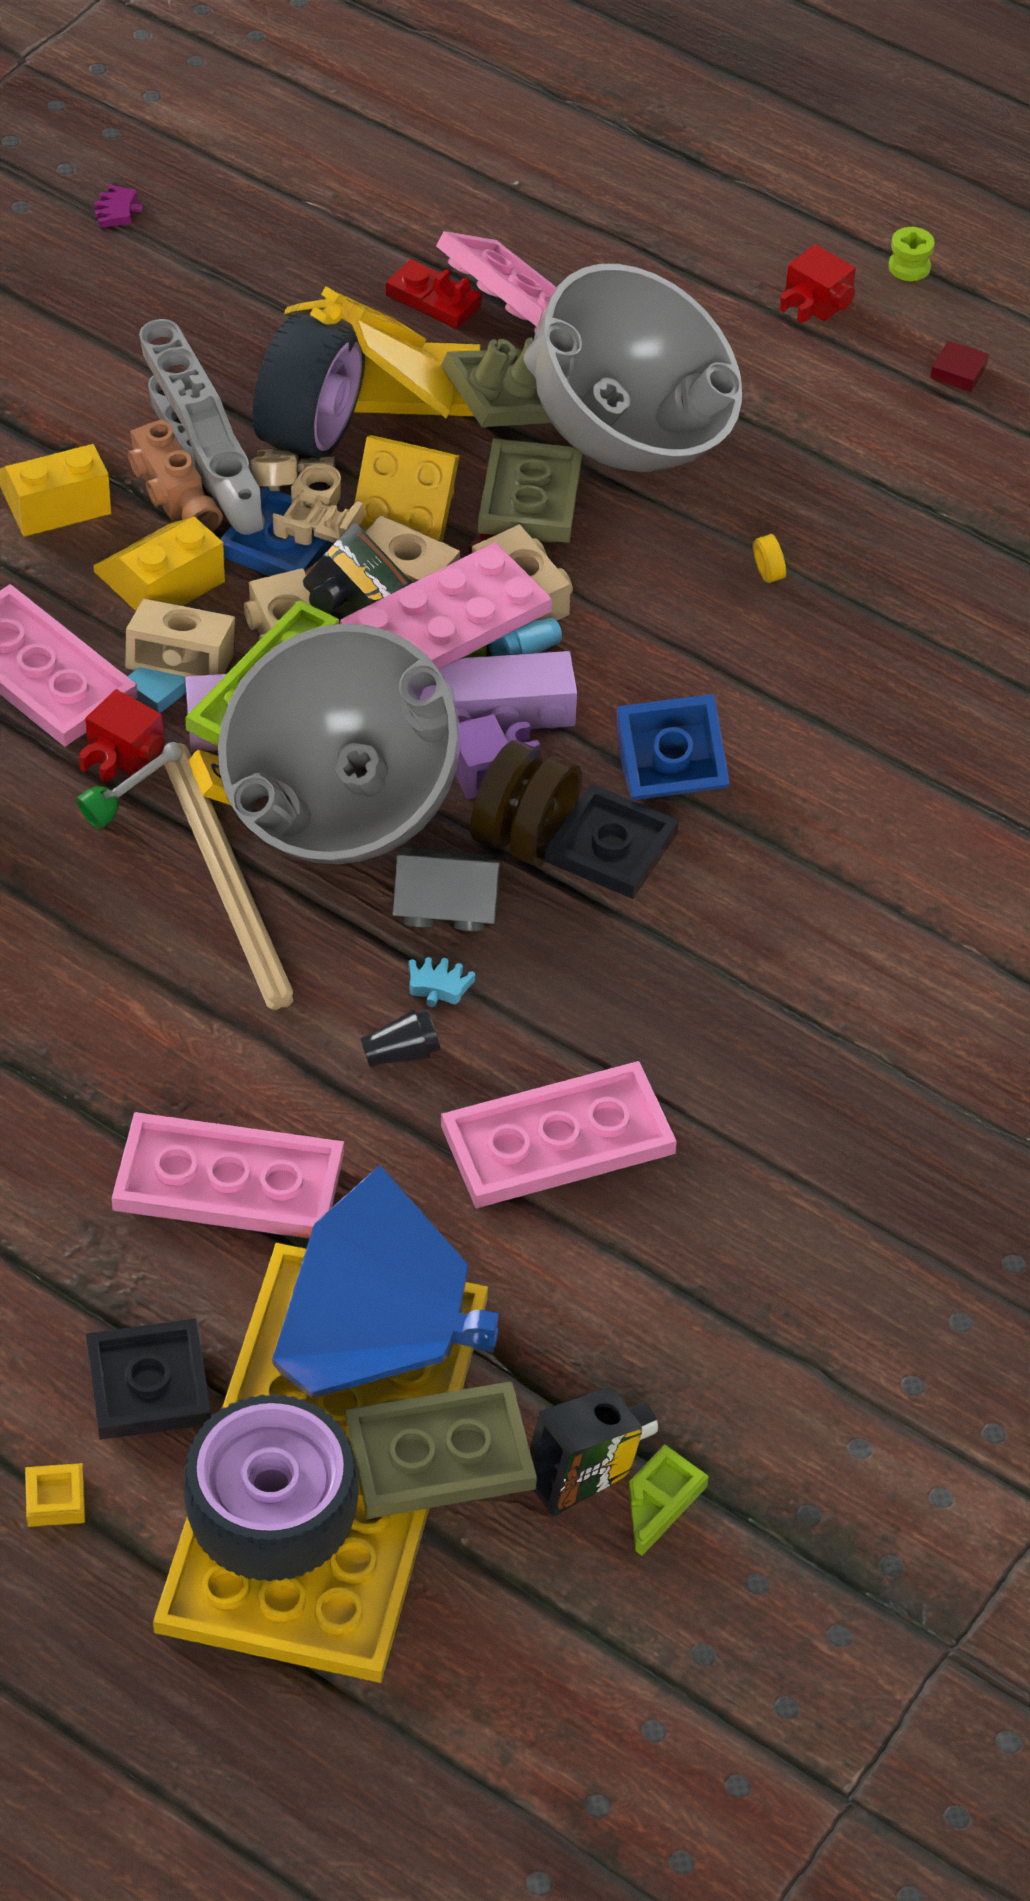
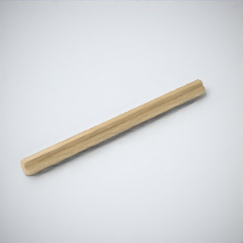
(231, 885)

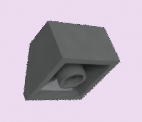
(447, 887)

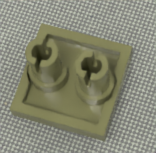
(496, 384)

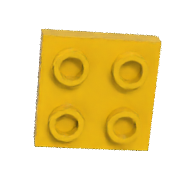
(406, 485)

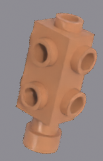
(171, 475)

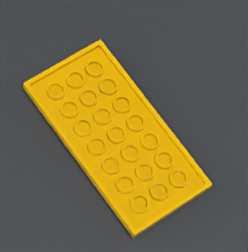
(350, 1606)

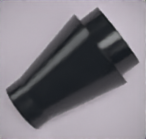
(402, 1040)

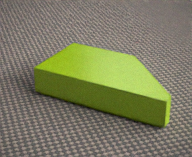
(661, 1495)

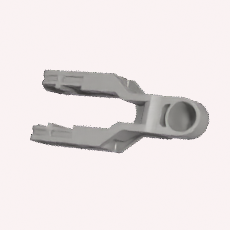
(204, 425)

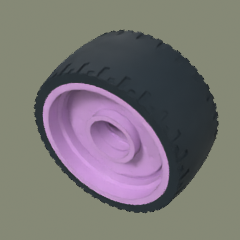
(308, 386)
(270, 1487)

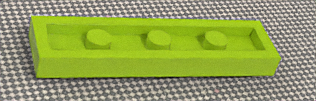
(208, 714)

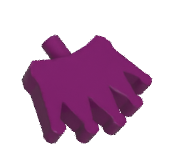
(117, 206)

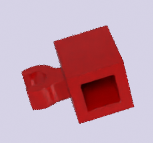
(818, 285)
(121, 736)

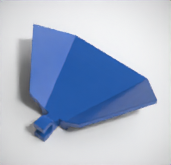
(376, 1295)

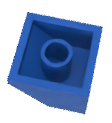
(671, 747)

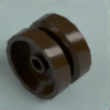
(524, 801)

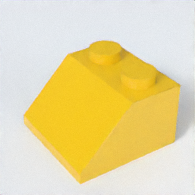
(57, 490)
(166, 565)

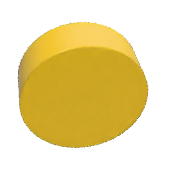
(769, 558)

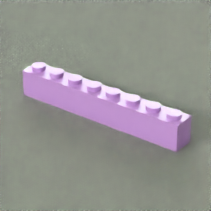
(512, 687)

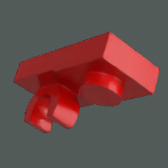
(434, 293)

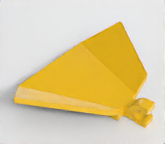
(388, 345)

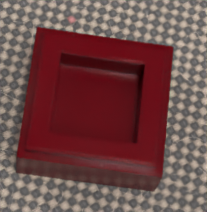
(959, 366)

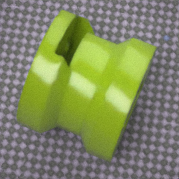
(911, 253)

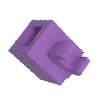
(480, 744)

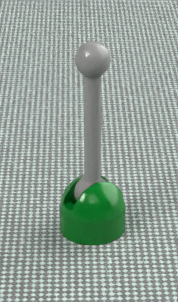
(101, 804)

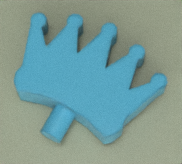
(437, 983)

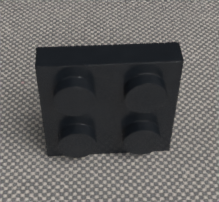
(611, 841)
(148, 1379)

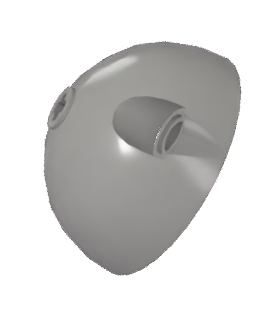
(617, 360)
(318, 717)

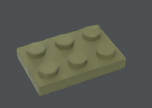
(530, 488)
(440, 1449)

